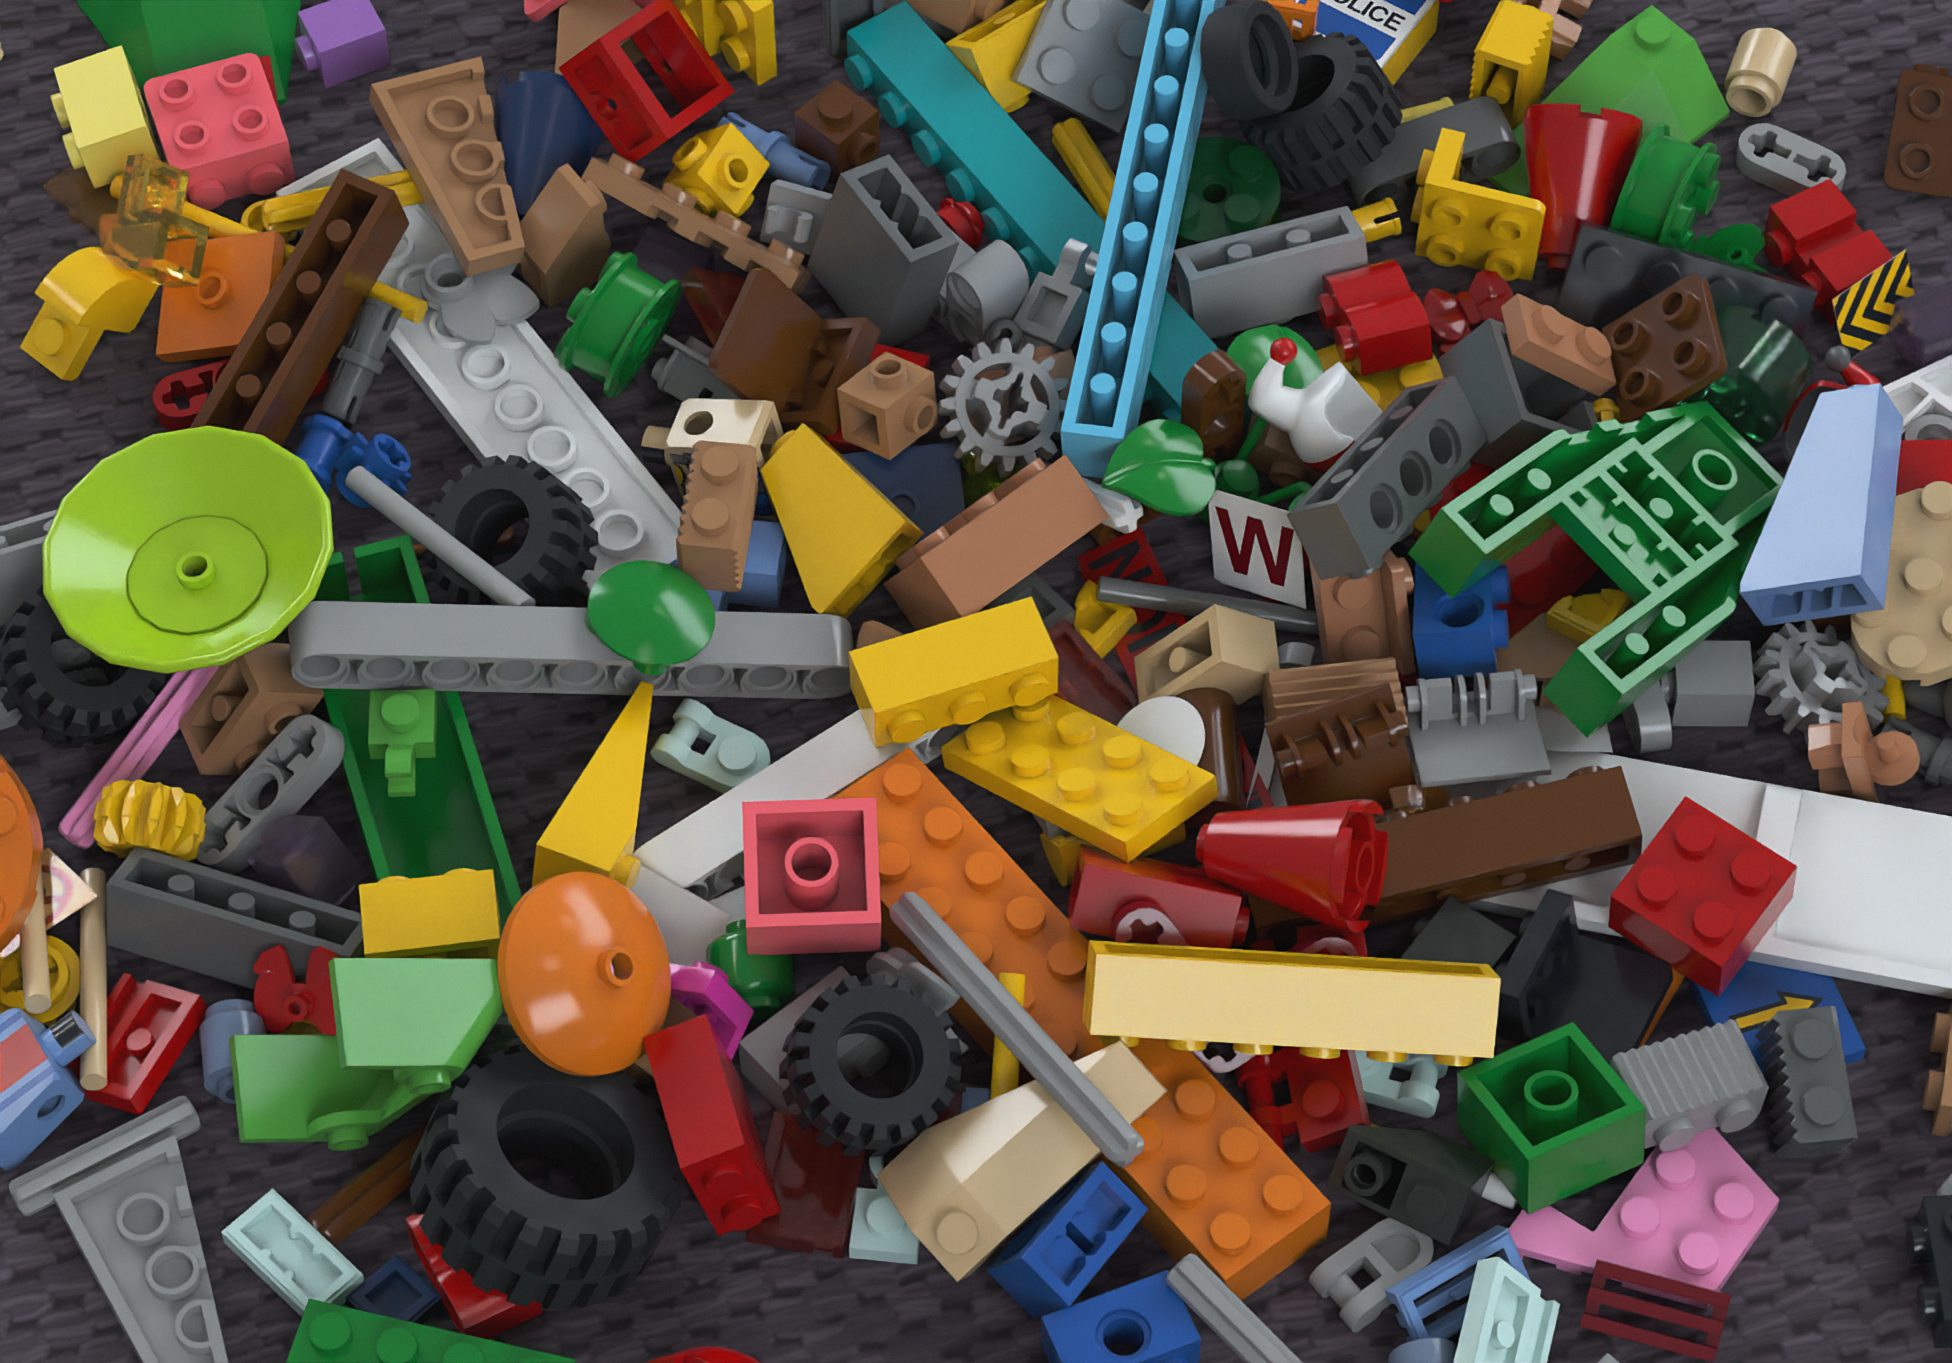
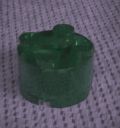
(1762, 375)

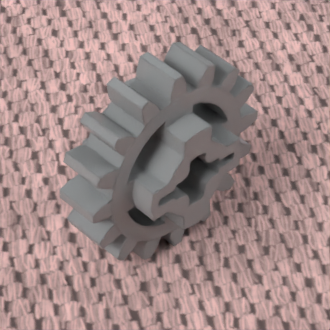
(981, 399)
(1812, 676)

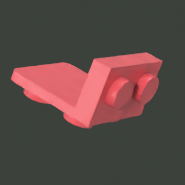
(221, 130)

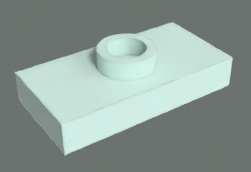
(291, 1254)

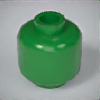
(760, 980)

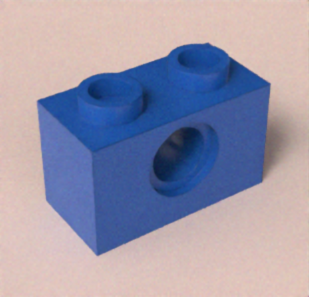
(1137, 1313)

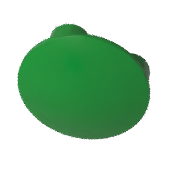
(650, 614)

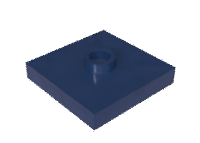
(919, 482)

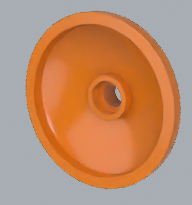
(561, 979)

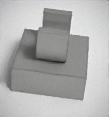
(794, 215)

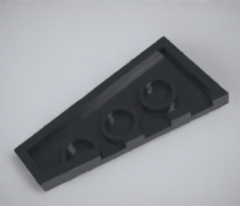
(1618, 271)

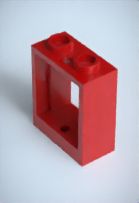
(607, 73)

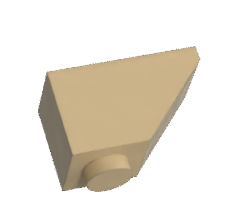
(1210, 651)

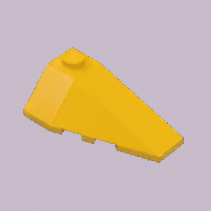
(600, 814)

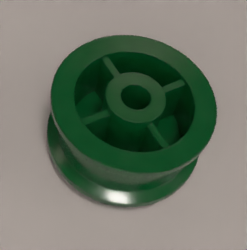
(1228, 192)

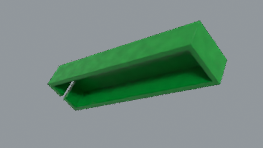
(452, 812)

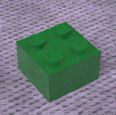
(1551, 1117)

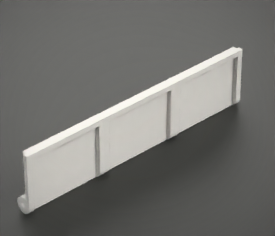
(1867, 879)

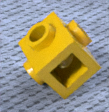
(719, 170)

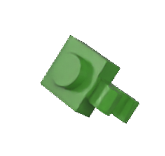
(400, 731)

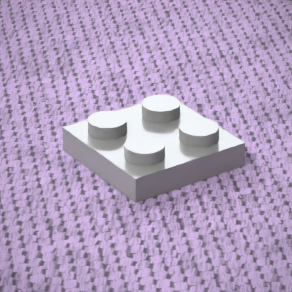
(1086, 58)

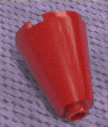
(1576, 169)
(1302, 857)

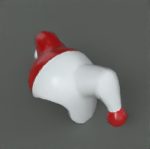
(1319, 418)

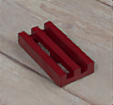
(1598, 1295)

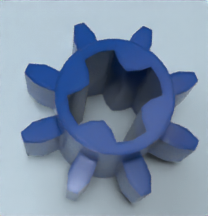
(381, 457)

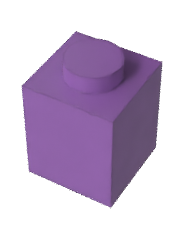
(341, 40)

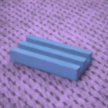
(1438, 1272)

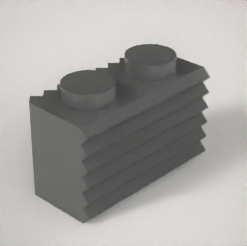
(1807, 1083)

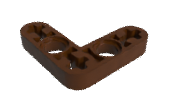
(1211, 407)

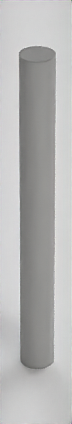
(436, 539)

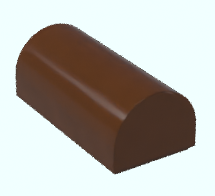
(1220, 752)

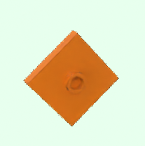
(231, 288)

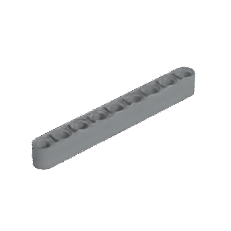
(556, 652)

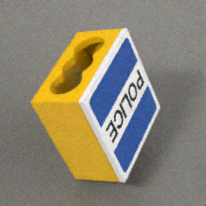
(1388, 28)

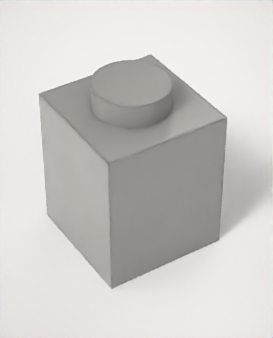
(1711, 685)

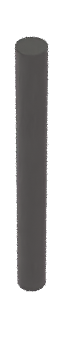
(1195, 602)

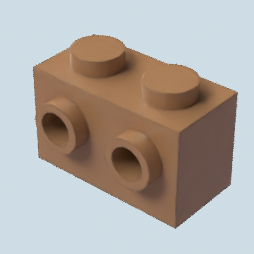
(245, 710)

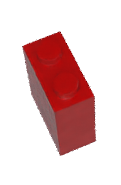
(1198, 906)
(711, 1125)

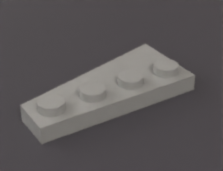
(148, 1254)

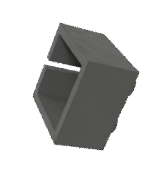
(1511, 396)

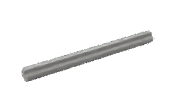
(1017, 1030)

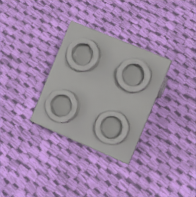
(1477, 731)

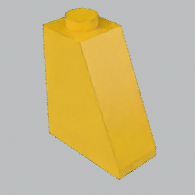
(833, 521)

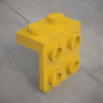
(1473, 222)

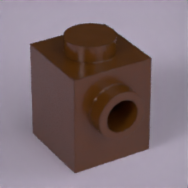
(838, 129)

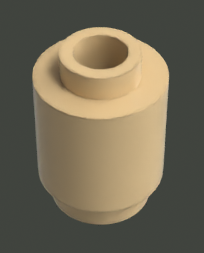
(1759, 71)

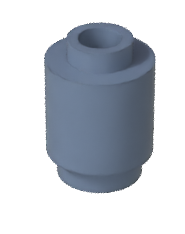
(220, 1023)

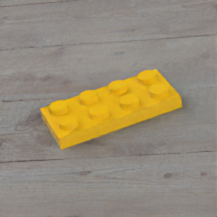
(1081, 774)

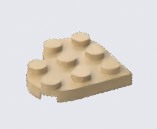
(1915, 627)

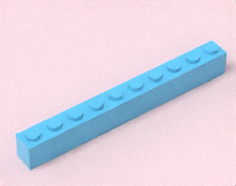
(1138, 237)

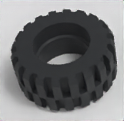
(513, 1231)

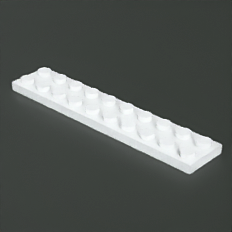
(516, 396)

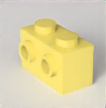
(105, 115)

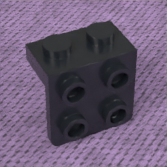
(1577, 979)

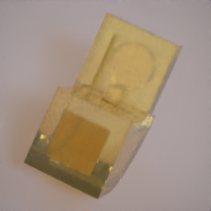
(148, 229)

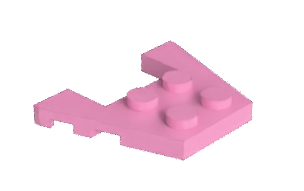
(1679, 1217)

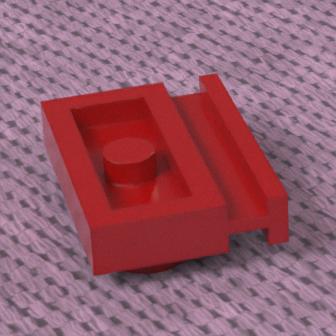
(144, 1039)

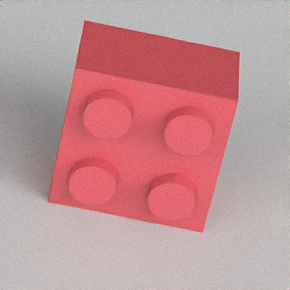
(811, 876)

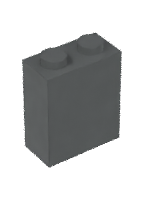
(883, 250)

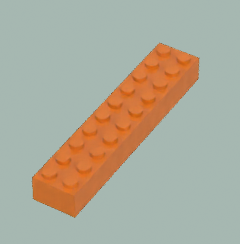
(1205, 1163)

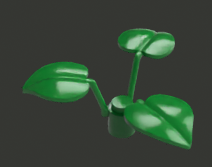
(1164, 459)

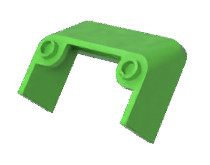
(398, 1040)

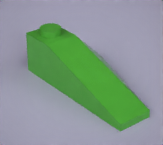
(1643, 71)

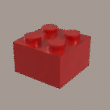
(1702, 896)

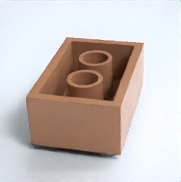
(994, 543)

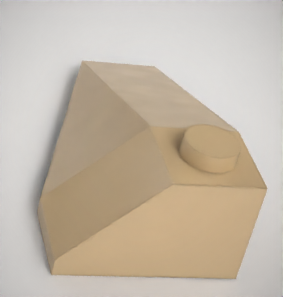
(999, 1163)

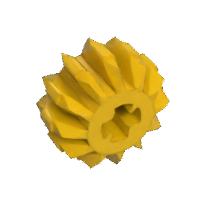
(150, 818)

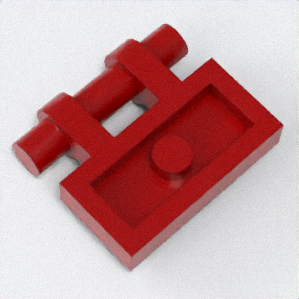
(1323, 1093)

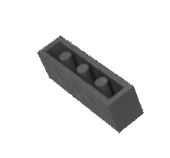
(218, 919)

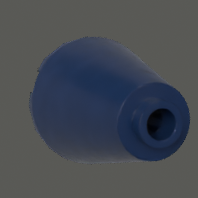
(541, 130)

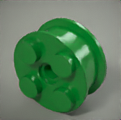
(1667, 189)
(617, 323)

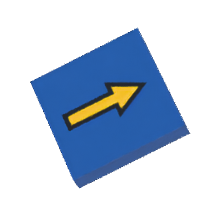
(1765, 989)

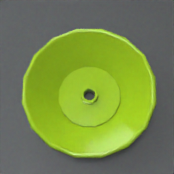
(177, 508)

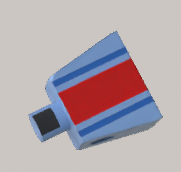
(37, 1079)

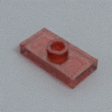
(1087, 678)

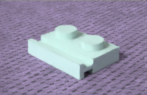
(1505, 1318)

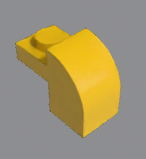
(81, 301)

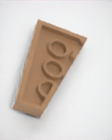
(451, 150)

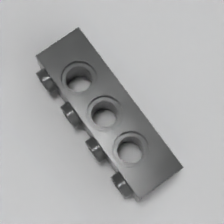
(1387, 479)

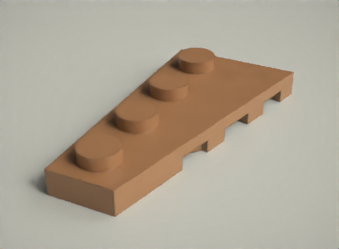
(676, 206)

